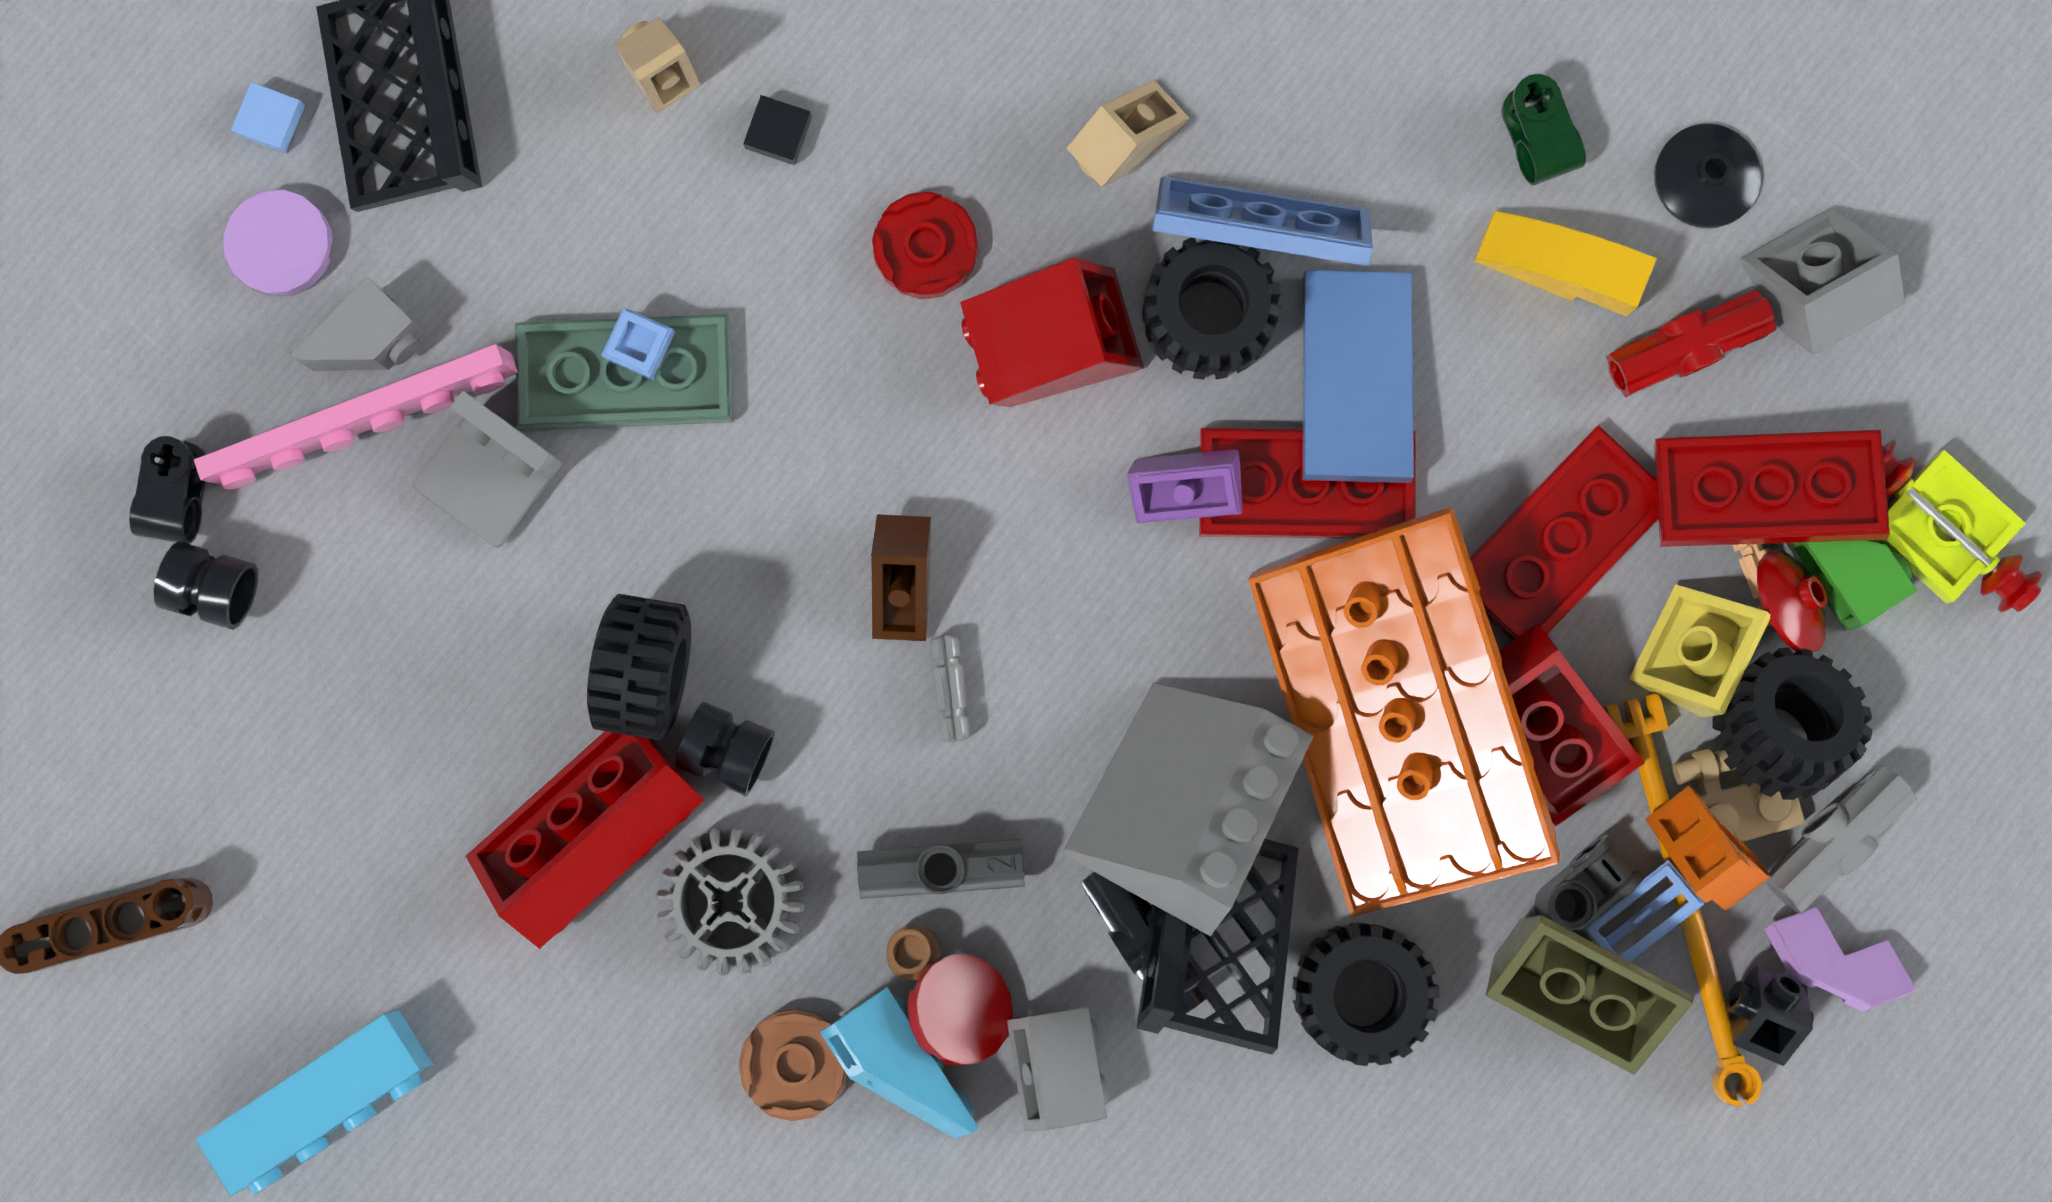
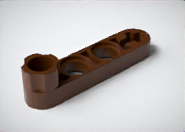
(104, 925)

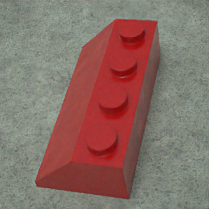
(581, 833)

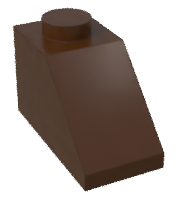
(900, 577)

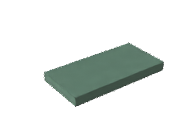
(571, 386)

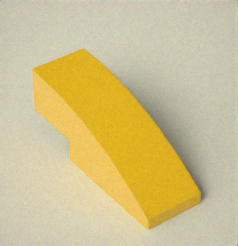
(1566, 261)

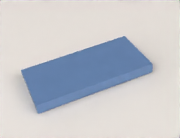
(1263, 221)
(1357, 376)

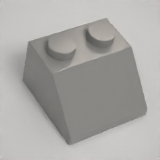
(1826, 279)

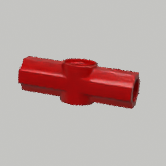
(1691, 343)

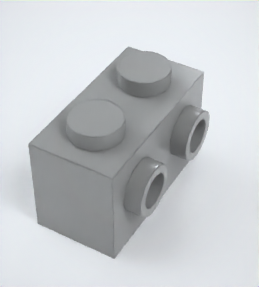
(1058, 1069)

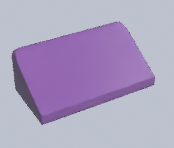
(1186, 486)

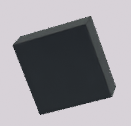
(777, 130)

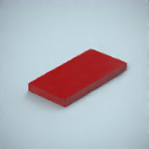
(1771, 488)
(1286, 506)
(1565, 536)

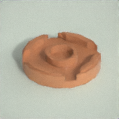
(790, 1066)

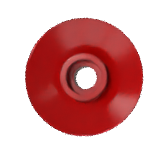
(1792, 600)

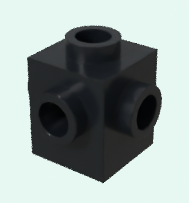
(1769, 1014)

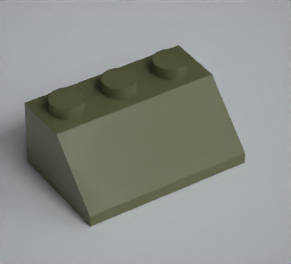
(1584, 992)

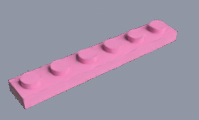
(376, 410)

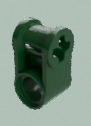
(1543, 138)

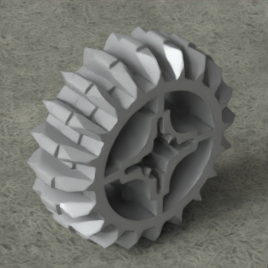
(710, 882)

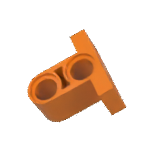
(1706, 851)

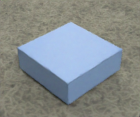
(268, 117)
(638, 343)

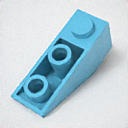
(884, 1056)

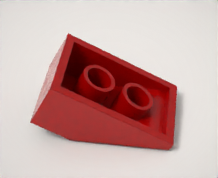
(1568, 731)

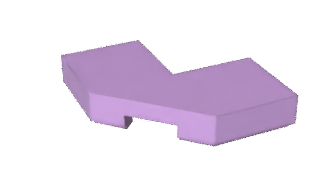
(1815, 959)

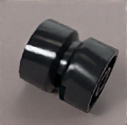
(199, 583)
(724, 748)

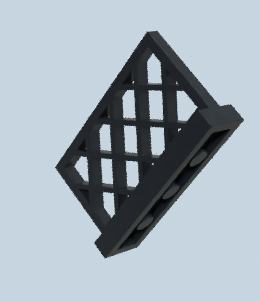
(443, 95)
(1170, 960)

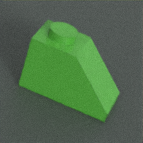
(1858, 577)

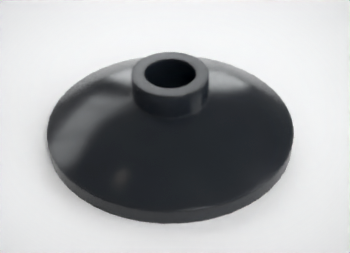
(1689, 190)

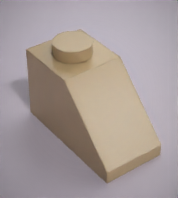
(657, 63)
(1126, 132)

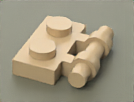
(1739, 806)

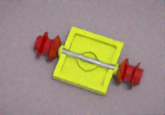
(1953, 530)

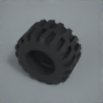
(1217, 264)
(639, 666)
(1818, 700)
(1411, 1005)

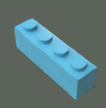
(315, 1102)

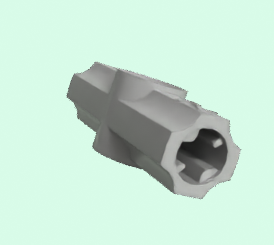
(1840, 838)

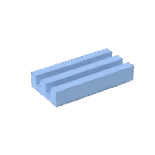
(1679, 886)

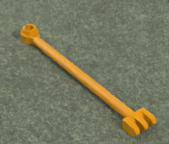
(1729, 1058)

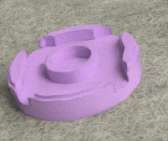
(277, 243)

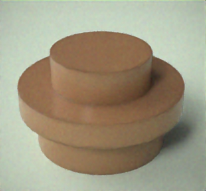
(912, 950)

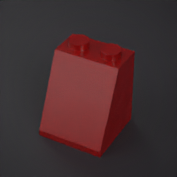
(1050, 333)

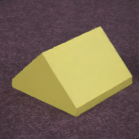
(1699, 650)

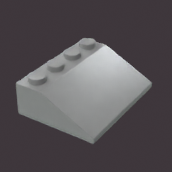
(1189, 802)

